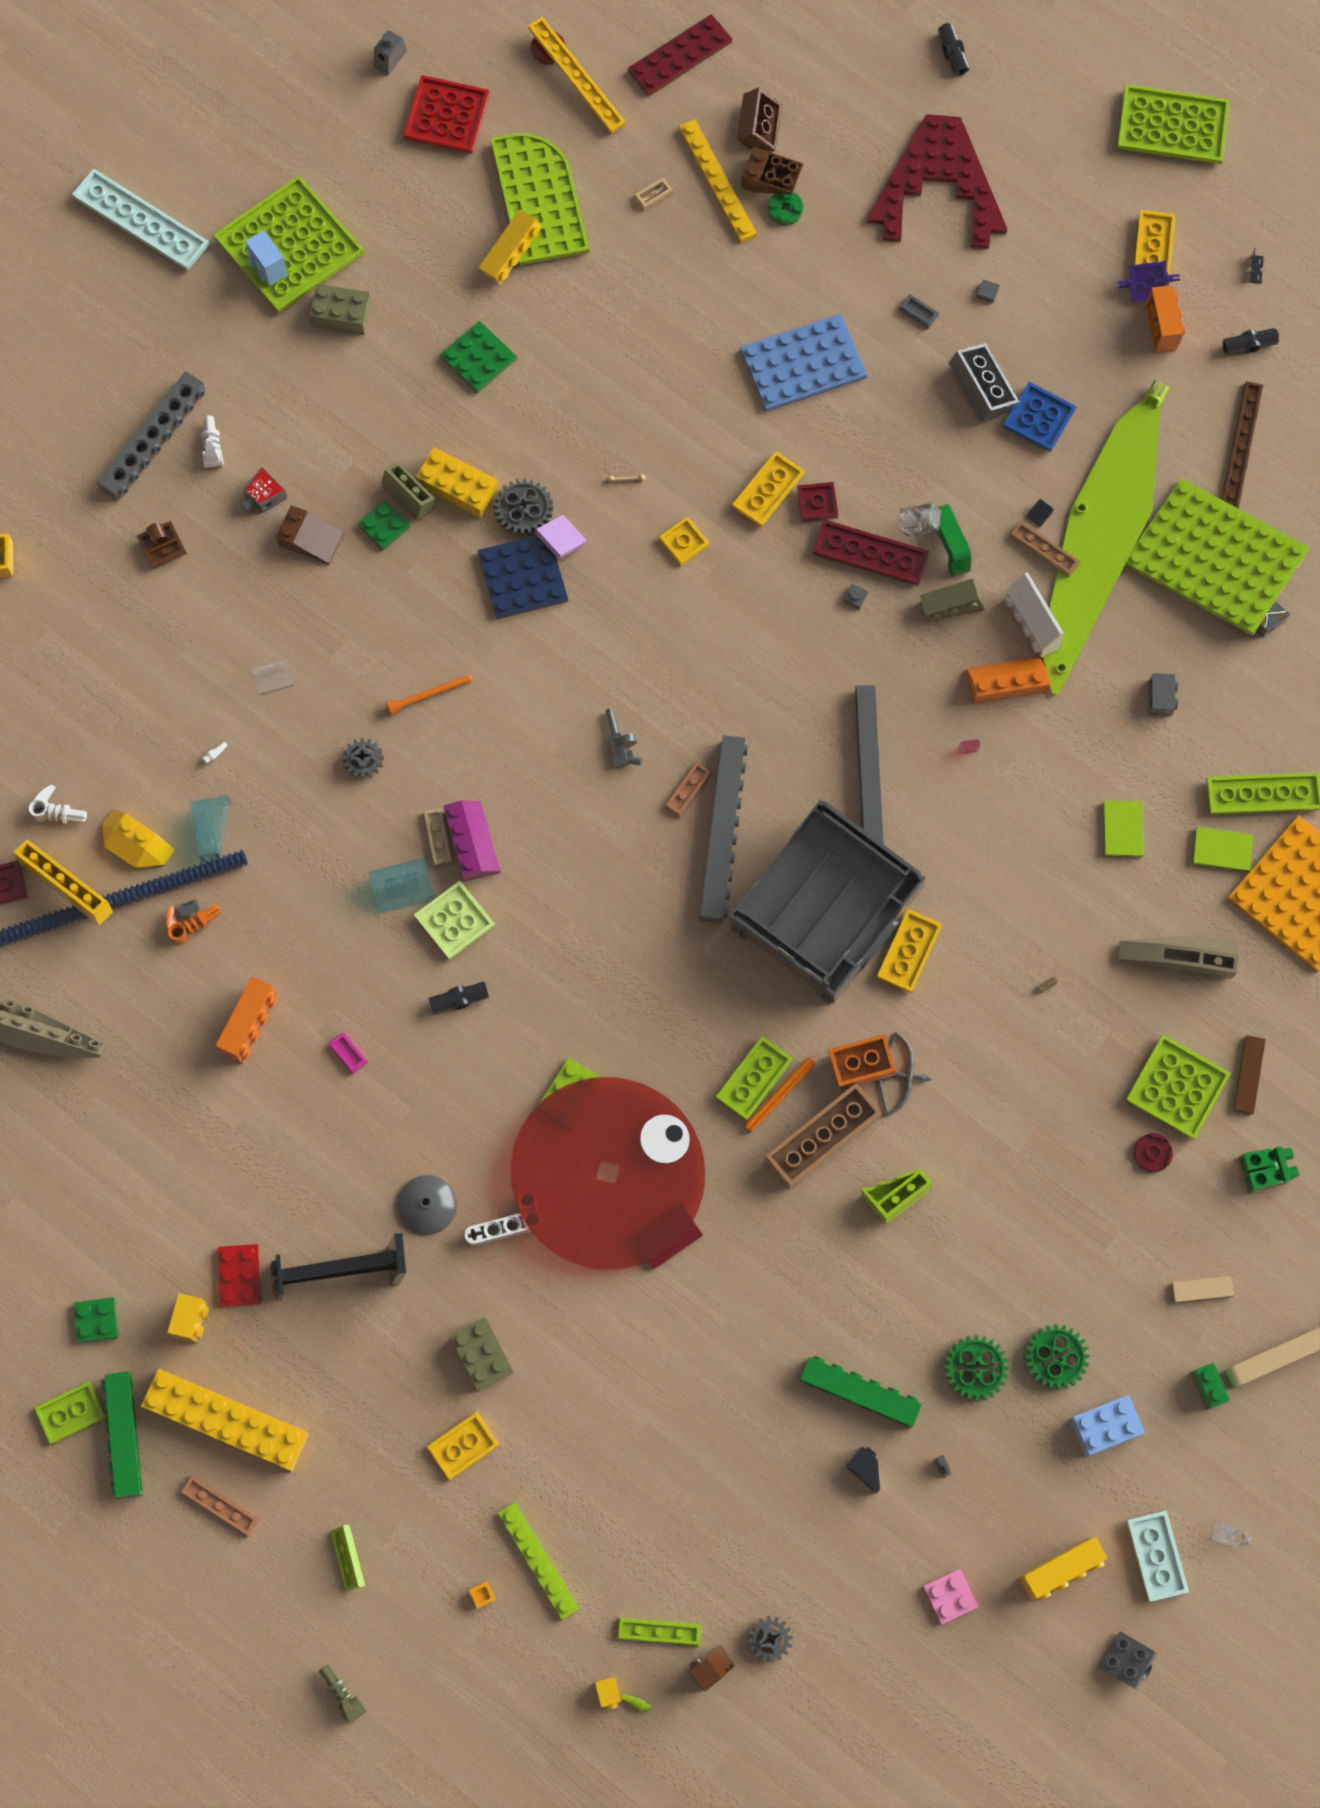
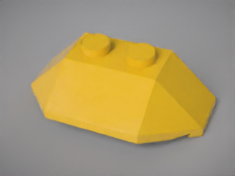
(134, 841)

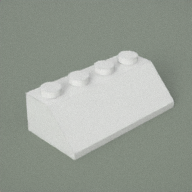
(1034, 616)

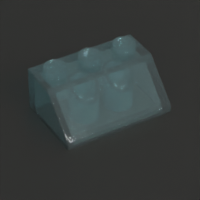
(401, 885)

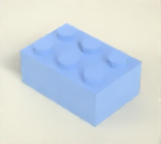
(1107, 1425)

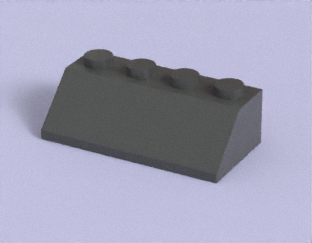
(983, 382)

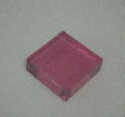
(969, 746)

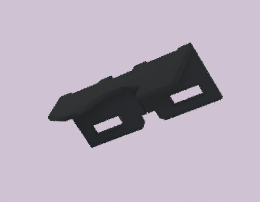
(1255, 268)

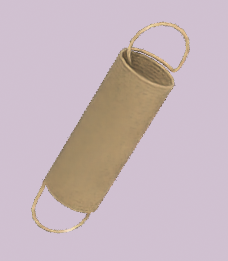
(1046, 985)

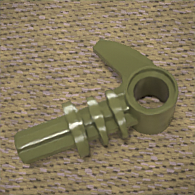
(350, 1707)

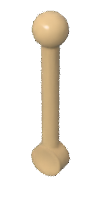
(610, 479)

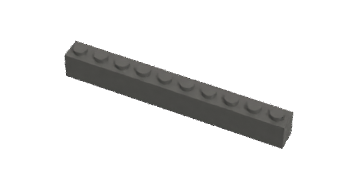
(722, 829)

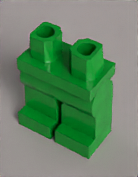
(1274, 1165)

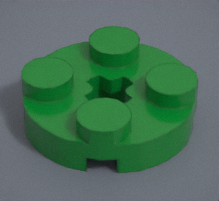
(783, 216)

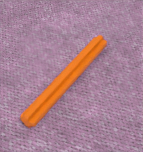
(780, 1094)

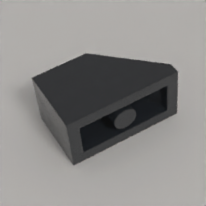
(866, 1468)

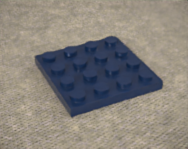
(522, 576)

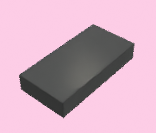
(919, 311)

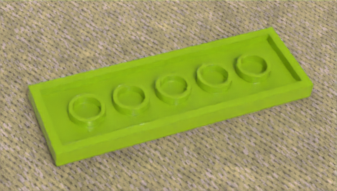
(1263, 793)

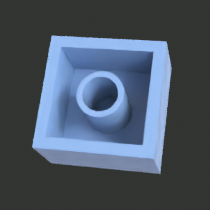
(266, 258)

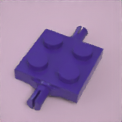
(1145, 277)

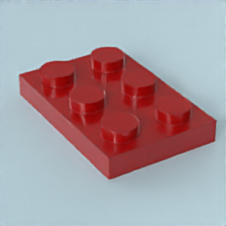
(239, 1275)

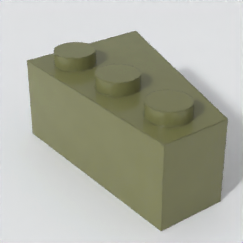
(952, 600)

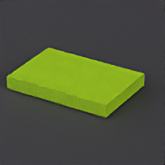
(1123, 828)
(1222, 849)
(70, 1413)

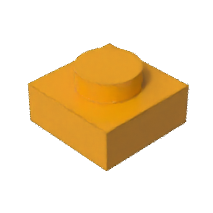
(482, 1594)

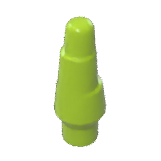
(637, 1703)

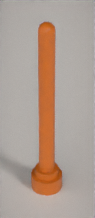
(394, 705)

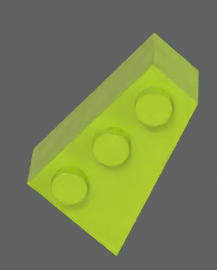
(897, 1195)

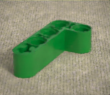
(954, 542)

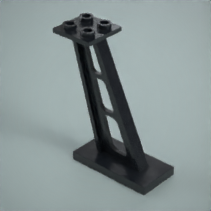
(391, 1260)

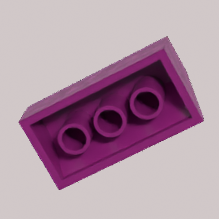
(471, 839)

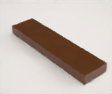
(1249, 1074)

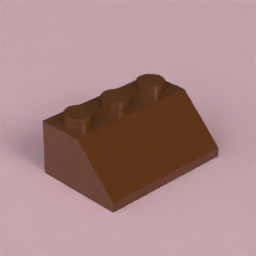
(759, 120)

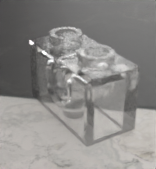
(919, 519)

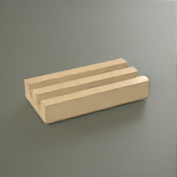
(664, 194)

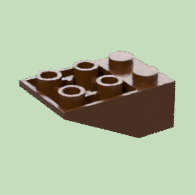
(770, 173)

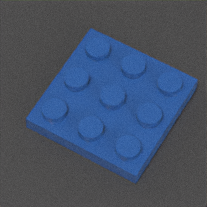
(1039, 416)

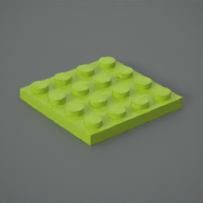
(1178, 1087)

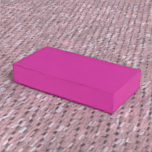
(348, 1053)

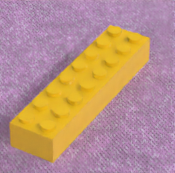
(225, 1420)

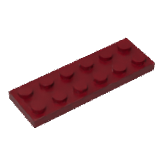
(680, 55)
(870, 552)

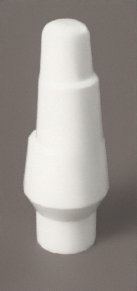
(213, 753)

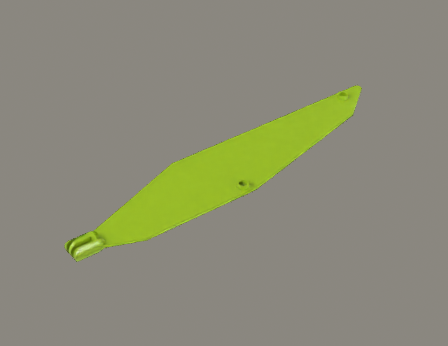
(1102, 536)

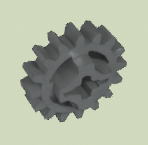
(355, 758)
(765, 1630)

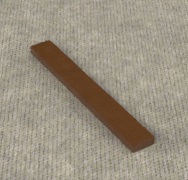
(1242, 443)

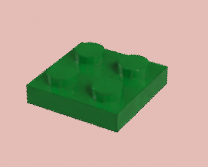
(384, 525)
(95, 1320)

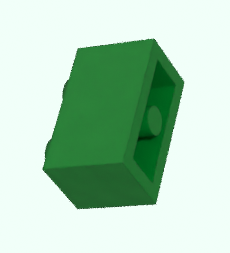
(1210, 1386)

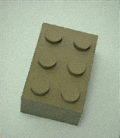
(340, 309)
(481, 1354)

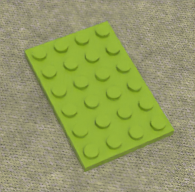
(1173, 124)

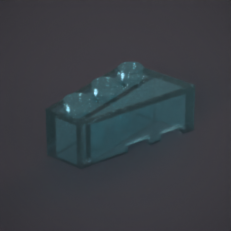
(210, 822)

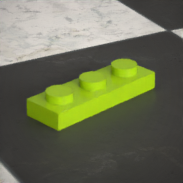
(347, 1558)

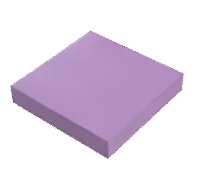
(560, 536)

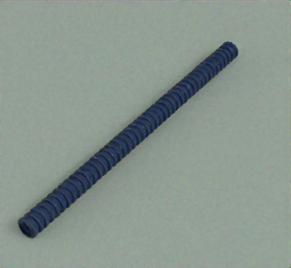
(120, 898)

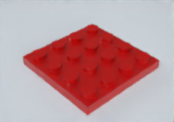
(446, 114)

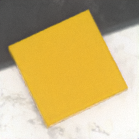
(683, 541)

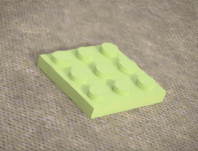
(454, 920)

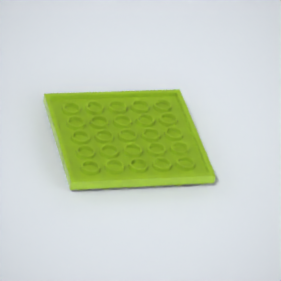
(304, 233)

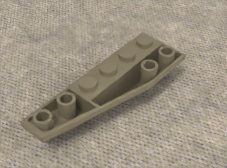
(1184, 953)
(43, 1034)

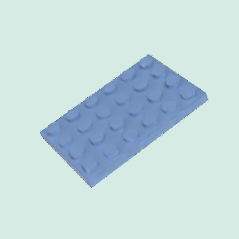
(803, 362)

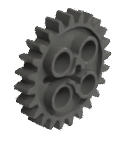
(527, 521)

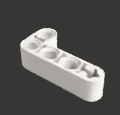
(503, 1232)

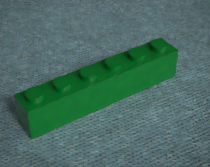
(860, 1392)
(123, 1435)

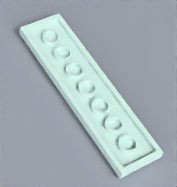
(140, 219)

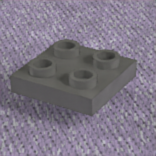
(1128, 1660)

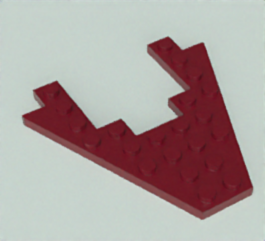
(943, 154)

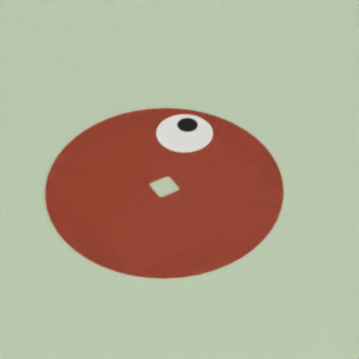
(599, 1220)

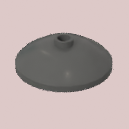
(428, 1218)

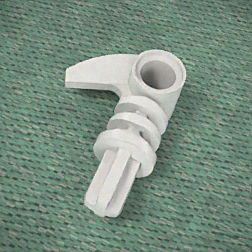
(212, 453)
(51, 812)

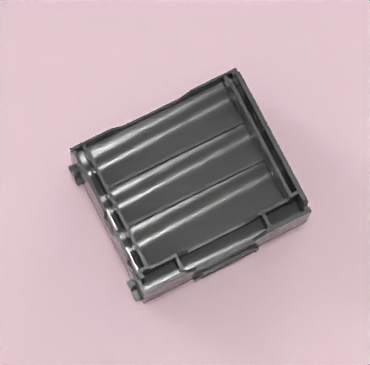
(827, 901)

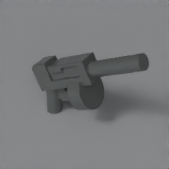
(620, 743)

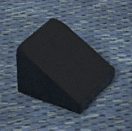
(1040, 512)

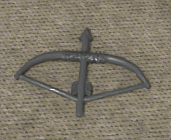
(909, 1076)

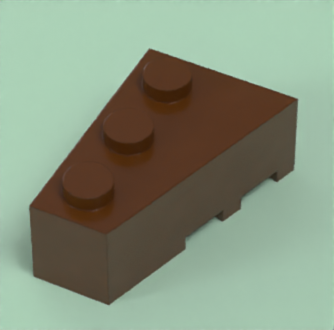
(711, 1668)

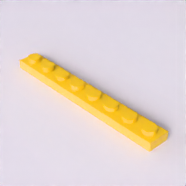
(576, 75)
(717, 181)

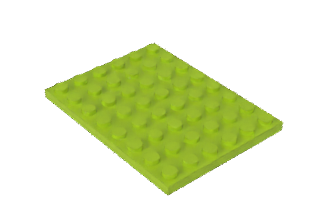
(1217, 556)

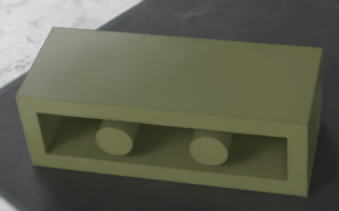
(407, 490)

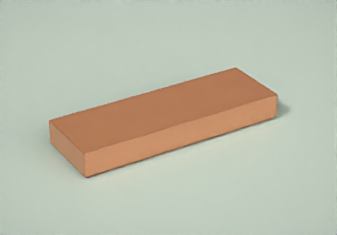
(688, 789)

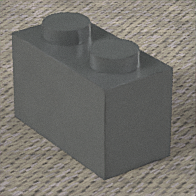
(1162, 694)

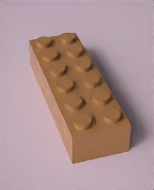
(822, 1136)

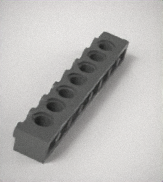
(152, 426)

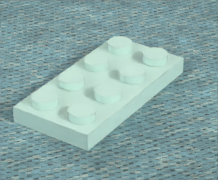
(1157, 1556)

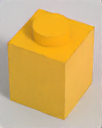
(608, 1693)

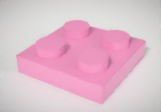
(950, 1596)

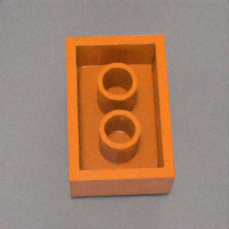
(1164, 319)
(862, 1062)

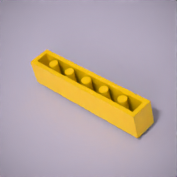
(63, 882)

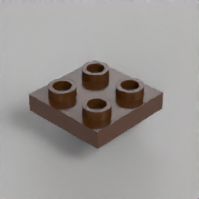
(161, 544)

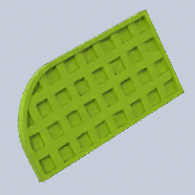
(540, 182)

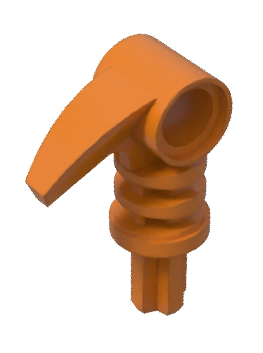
(189, 926)

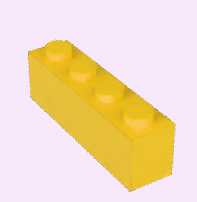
(510, 246)

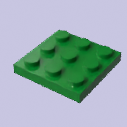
(478, 356)

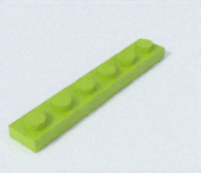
(538, 1561)

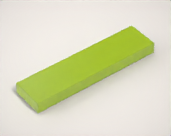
(659, 1631)

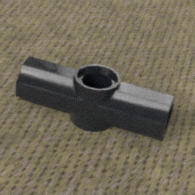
(953, 49)
(1250, 341)
(458, 997)

